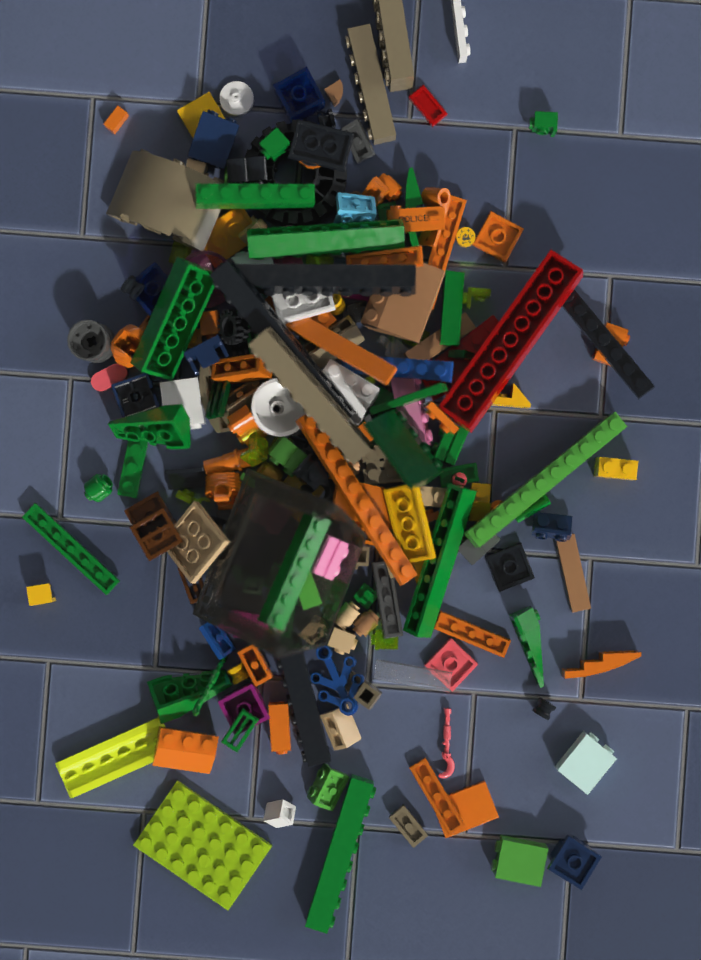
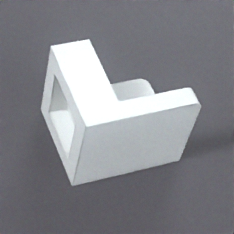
(279, 813)

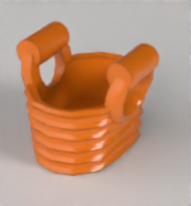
(221, 487)

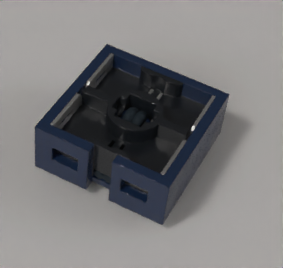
(131, 402)

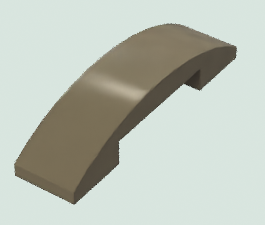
(205, 384)

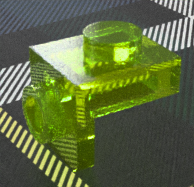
(257, 450)
(380, 643)

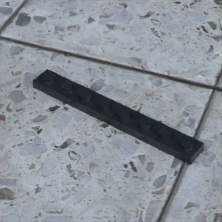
(607, 345)

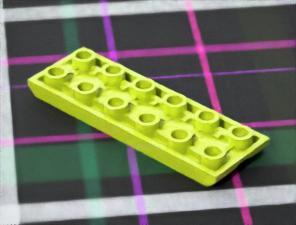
(109, 759)

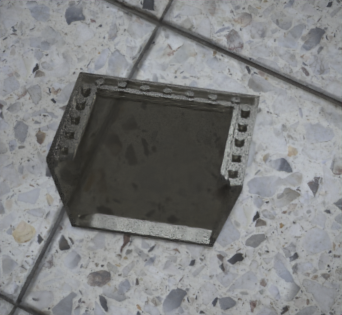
(245, 570)

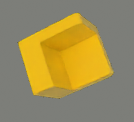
(40, 594)

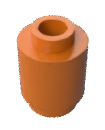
(395, 188)

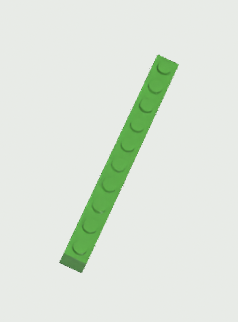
(545, 480)

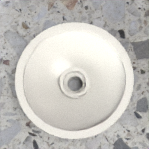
(262, 409)

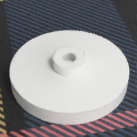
(236, 98)

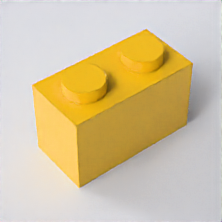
(615, 468)

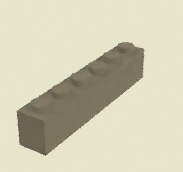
(371, 84)

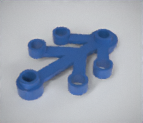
(338, 682)

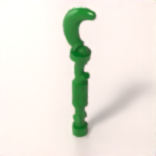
(204, 694)

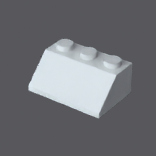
(355, 389)

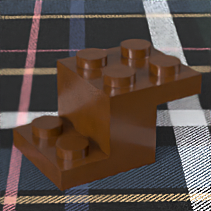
(153, 526)

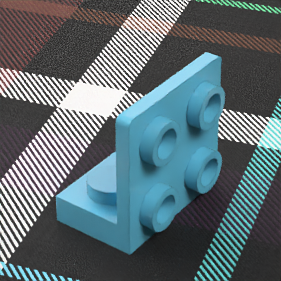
(354, 208)

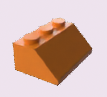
(185, 750)

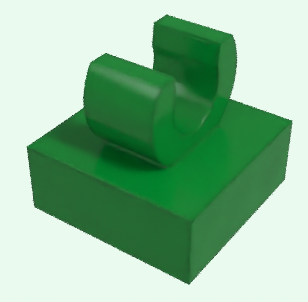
(365, 595)

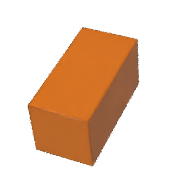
(116, 120)

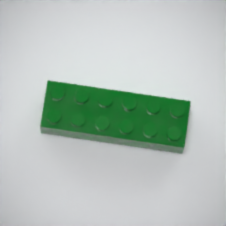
(174, 319)

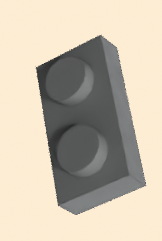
(361, 145)

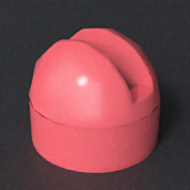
(460, 475)

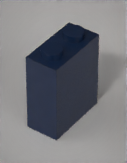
(213, 139)

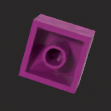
(247, 698)

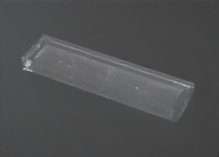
(412, 675)

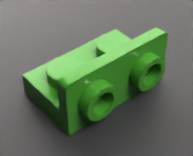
(327, 787)

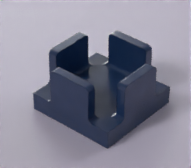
(206, 353)
(573, 861)

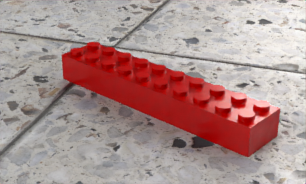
(511, 341)

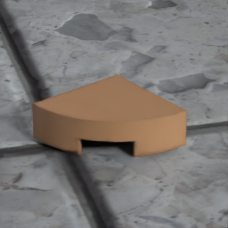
(335, 92)

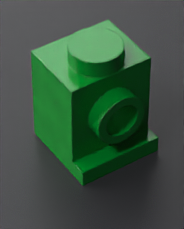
(544, 123)

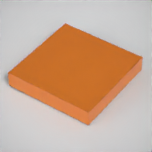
(498, 237)

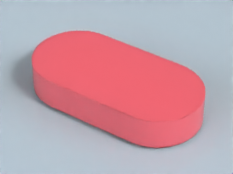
(105, 378)

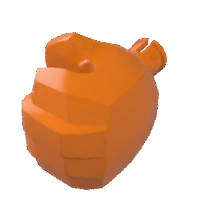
(126, 342)

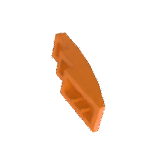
(607, 661)

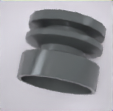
(81, 338)

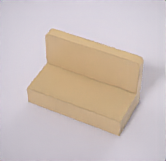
(340, 729)

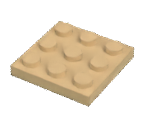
(201, 542)

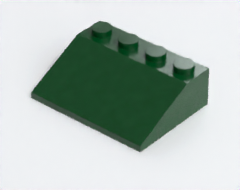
(404, 448)

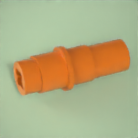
(226, 463)

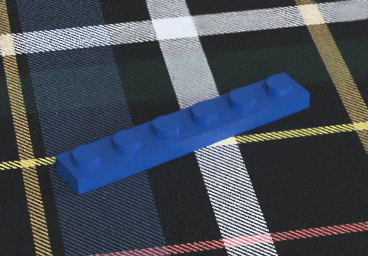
(415, 369)

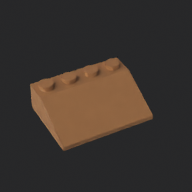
(403, 315)

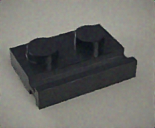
(311, 471)

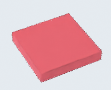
(453, 659)

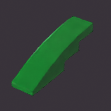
(412, 200)

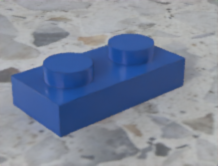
(217, 640)

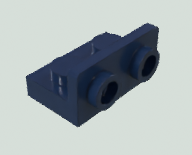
(552, 526)

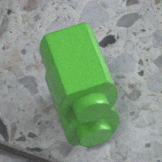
(287, 454)

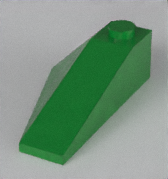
(160, 425)
(528, 632)
(178, 695)

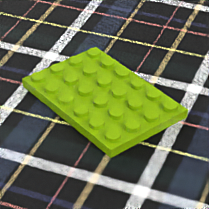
(202, 845)

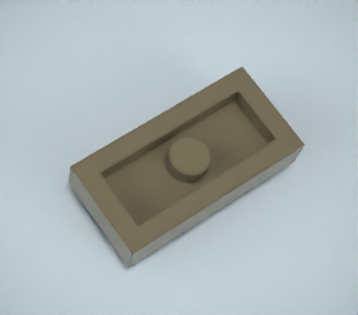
(408, 826)

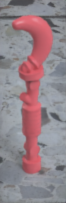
(446, 755)

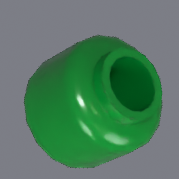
(98, 487)

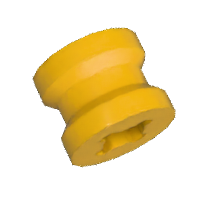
(339, 304)
(238, 673)

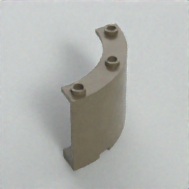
(163, 199)

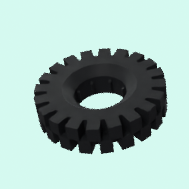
(326, 183)

